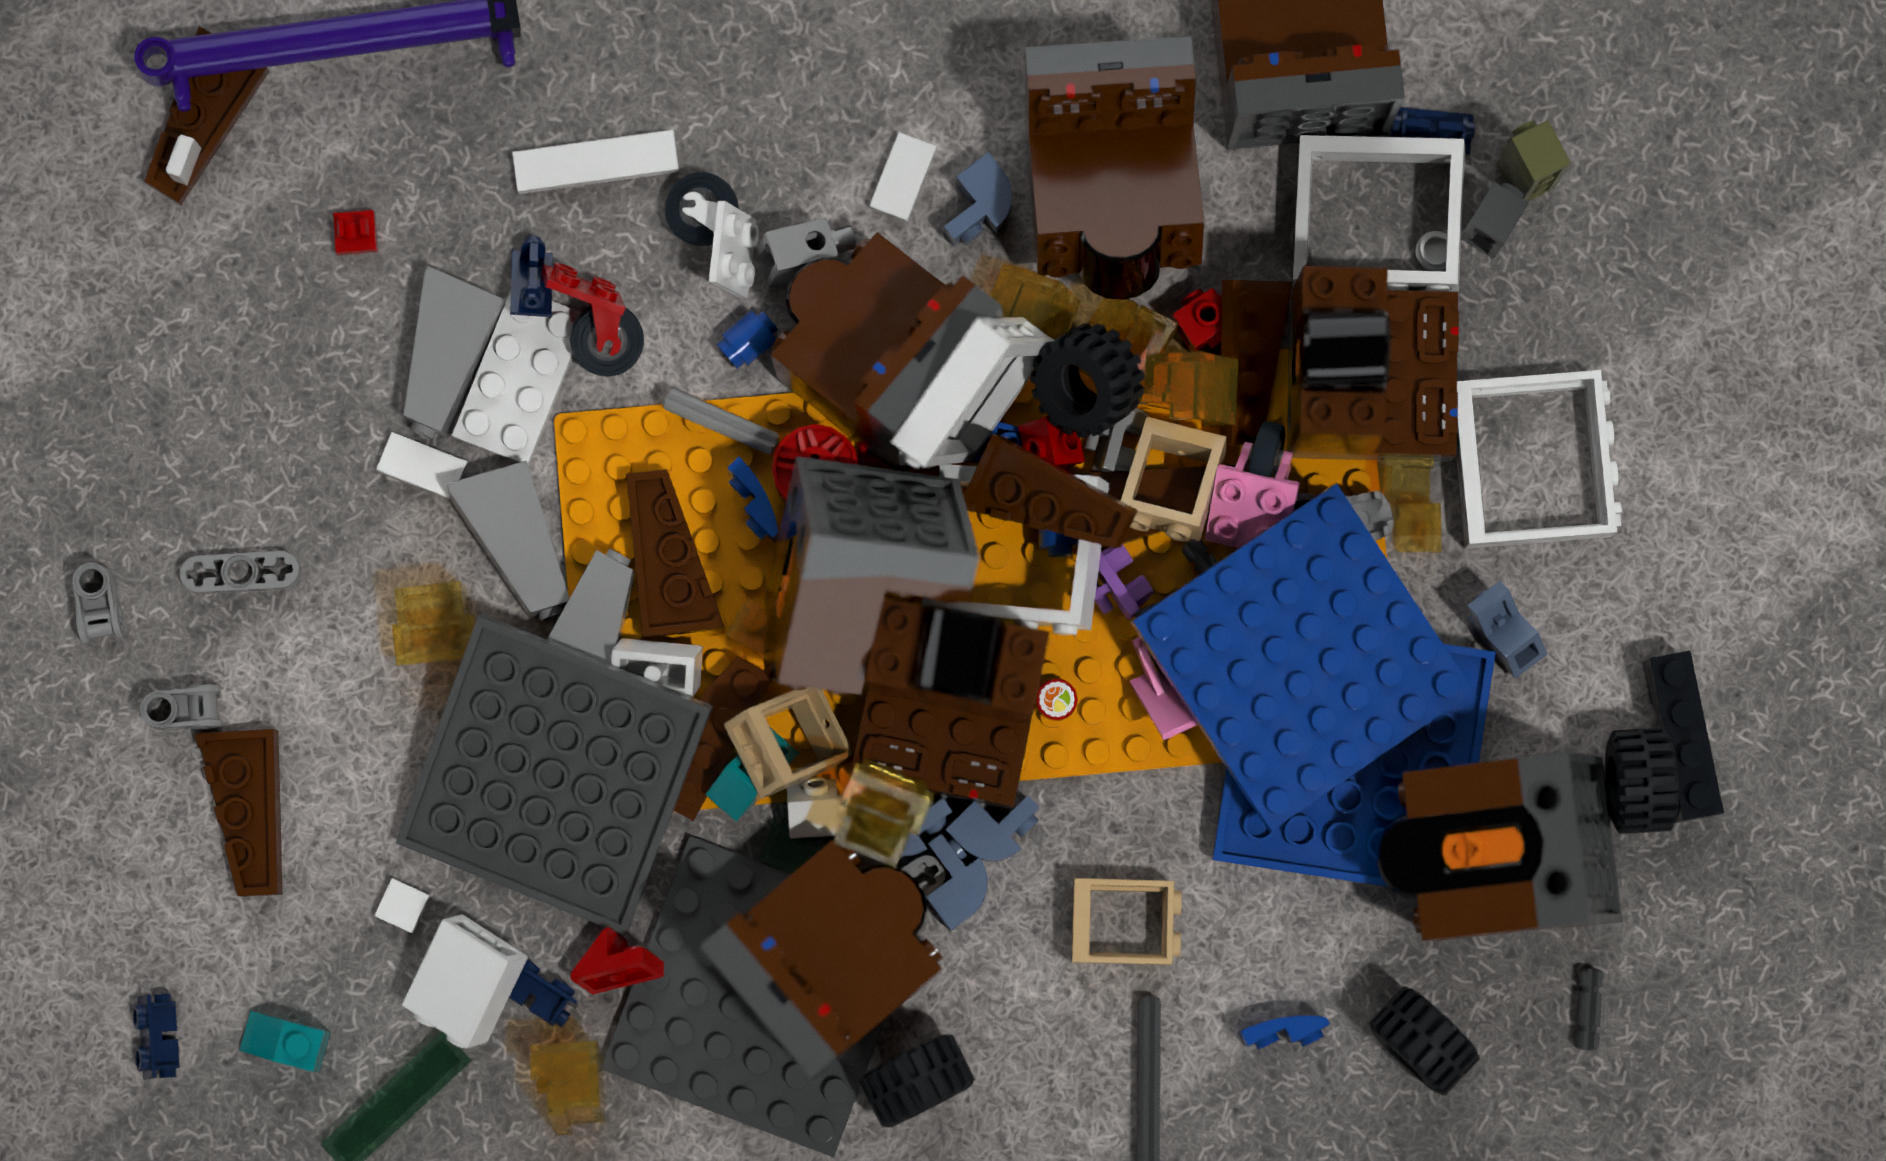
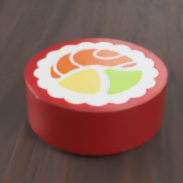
(1056, 700)

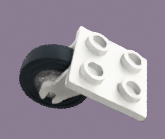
(707, 213)

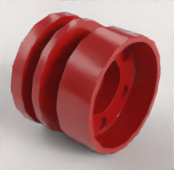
(809, 442)

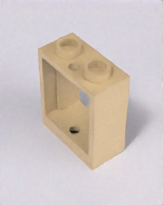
(1182, 442)
(762, 753)
(1170, 905)

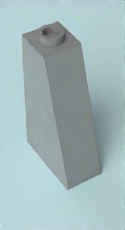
(448, 346)
(512, 530)
(597, 607)

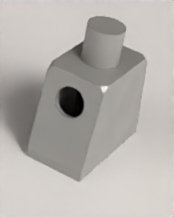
(787, 249)

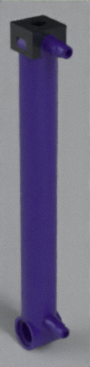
(327, 40)

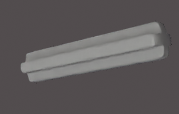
(721, 421)

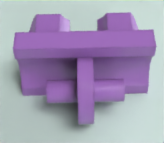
(1127, 597)

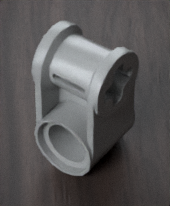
(97, 606)
(186, 708)

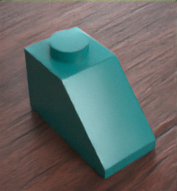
(734, 788)
(285, 1041)

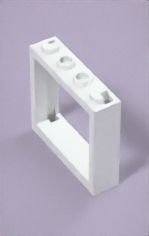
(1387, 150)
(971, 392)
(1600, 437)
(1084, 581)

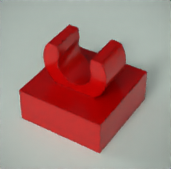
(355, 232)

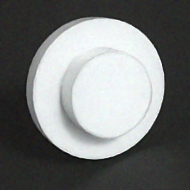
(1432, 251)

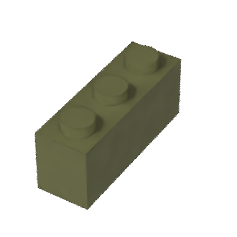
(1533, 159)

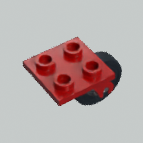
(606, 334)

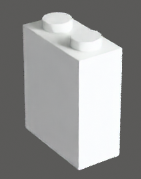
(464, 981)

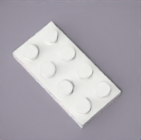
(517, 383)

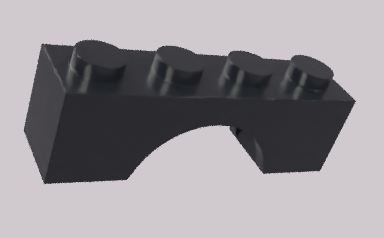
(1679, 710)

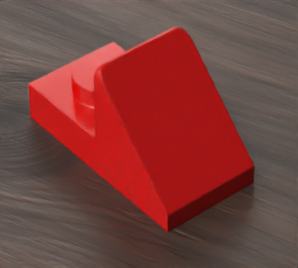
(614, 965)

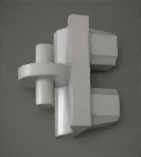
(1109, 453)

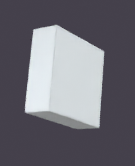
(183, 159)
(402, 905)

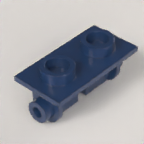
(1434, 124)
(528, 289)
(551, 997)
(152, 1021)

